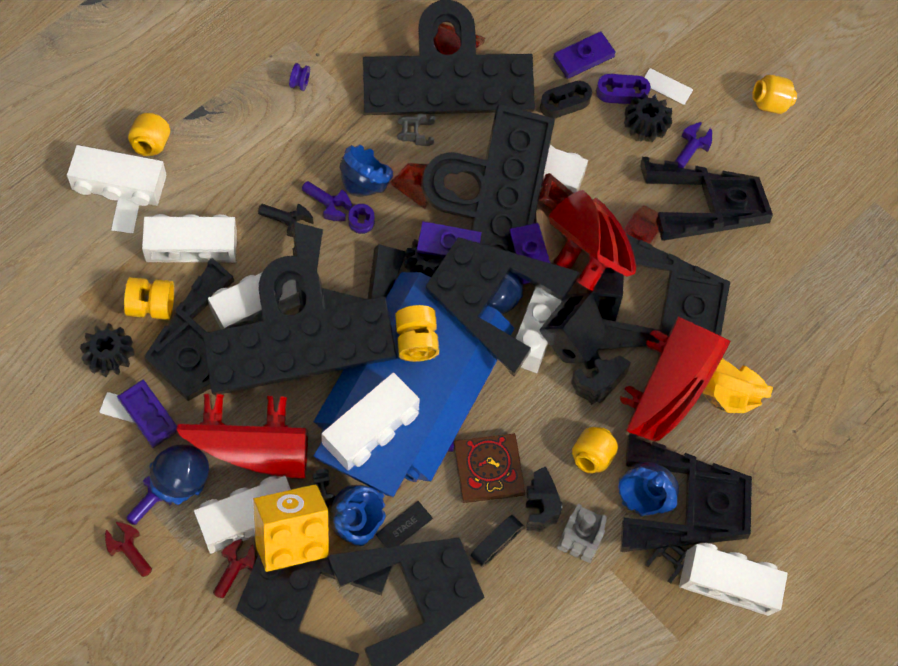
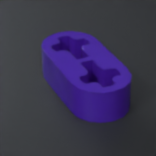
(622, 88)

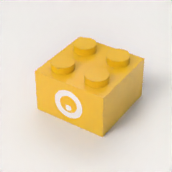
(291, 527)

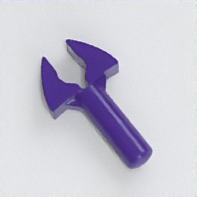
(693, 144)
(329, 201)
(144, 505)

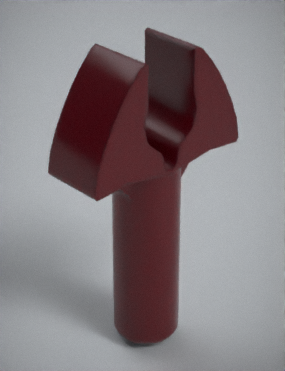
(128, 548)
(233, 567)

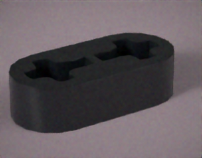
(565, 98)
(497, 540)

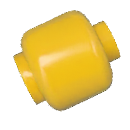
(774, 94)
(149, 134)
(594, 450)

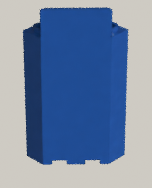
(443, 385)

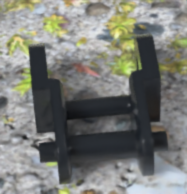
(322, 480)
(677, 564)

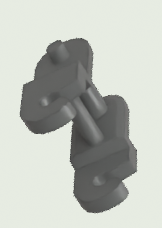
(421, 119)

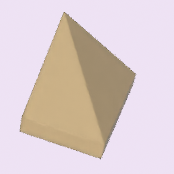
(552, 238)

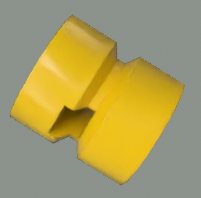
(160, 298)
(417, 334)

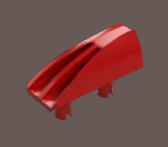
(595, 230)
(677, 380)
(265, 449)

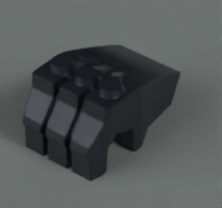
(603, 380)
(545, 498)

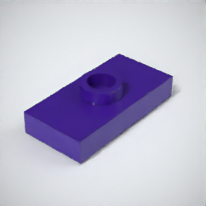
(584, 55)
(438, 238)
(529, 242)
(147, 413)

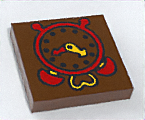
(489, 468)

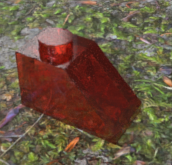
(643, 225)

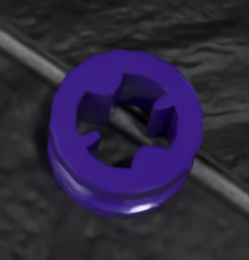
(299, 76)
(361, 209)

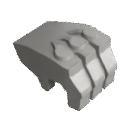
(582, 533)

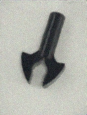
(288, 218)

